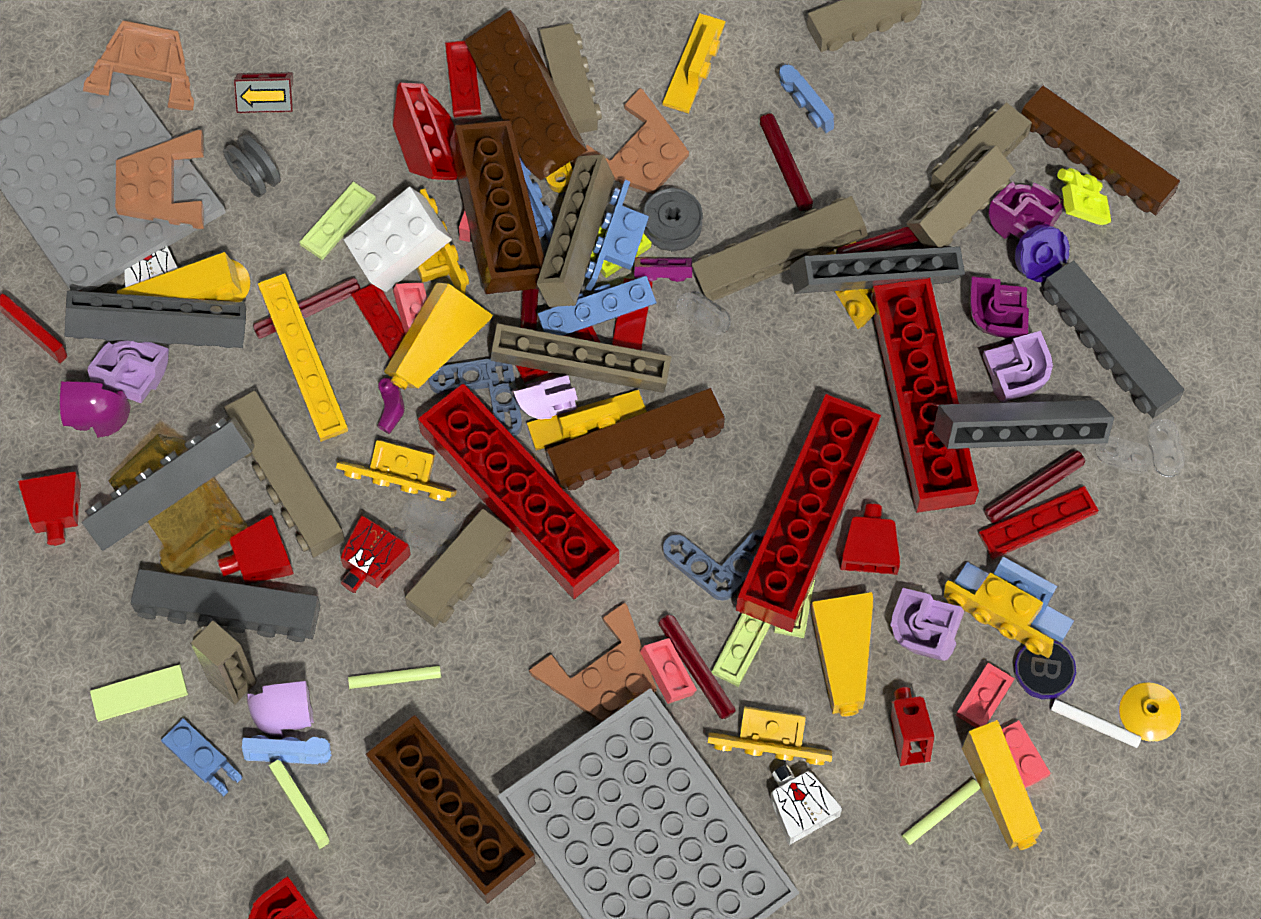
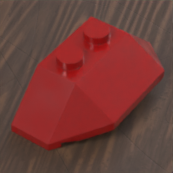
(424, 132)

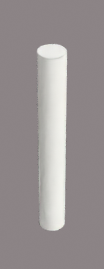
(1096, 723)

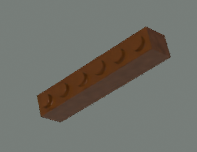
(1100, 151)
(636, 439)

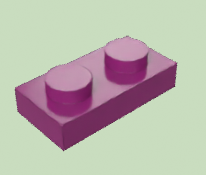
(673, 268)

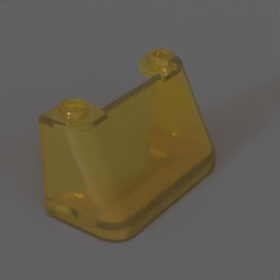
(193, 524)

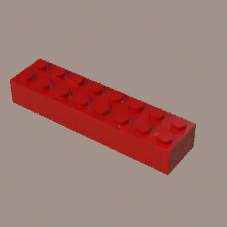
(918, 383)
(519, 491)
(808, 513)

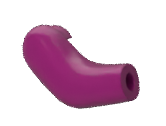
(393, 405)

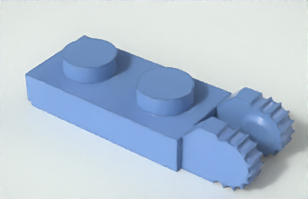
(806, 97)
(199, 755)

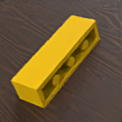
(203, 280)

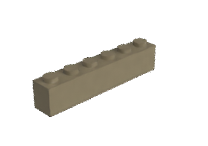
(576, 231)
(777, 249)
(580, 358)
(285, 477)

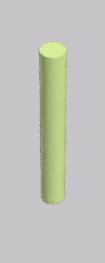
(394, 677)
(941, 812)

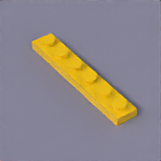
(303, 357)

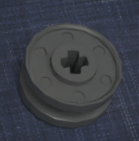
(252, 165)
(673, 205)

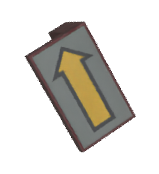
(263, 92)

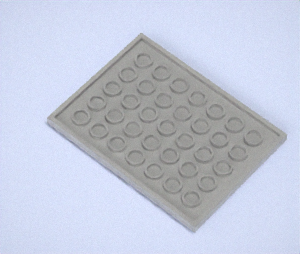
(63, 180)
(644, 826)

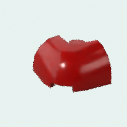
(281, 902)

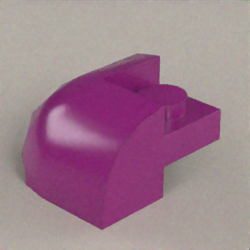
(1022, 208)
(999, 308)
(89, 406)

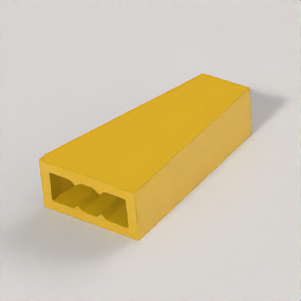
(435, 336)
(843, 643)
(1002, 785)

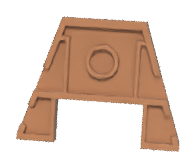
(147, 54)
(651, 153)
(147, 182)
(608, 681)

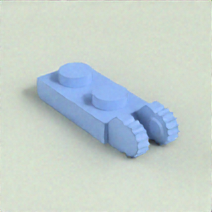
(286, 750)

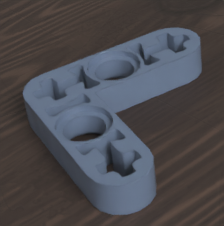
(486, 380)
(724, 572)

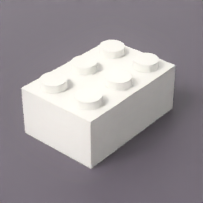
(397, 239)

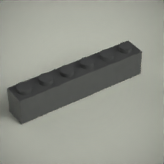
(870, 269)
(154, 319)
(1113, 340)
(1022, 424)
(168, 483)
(226, 604)

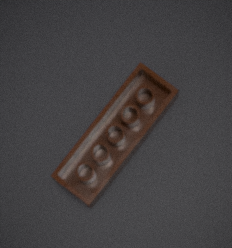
(525, 95)
(497, 206)
(451, 809)

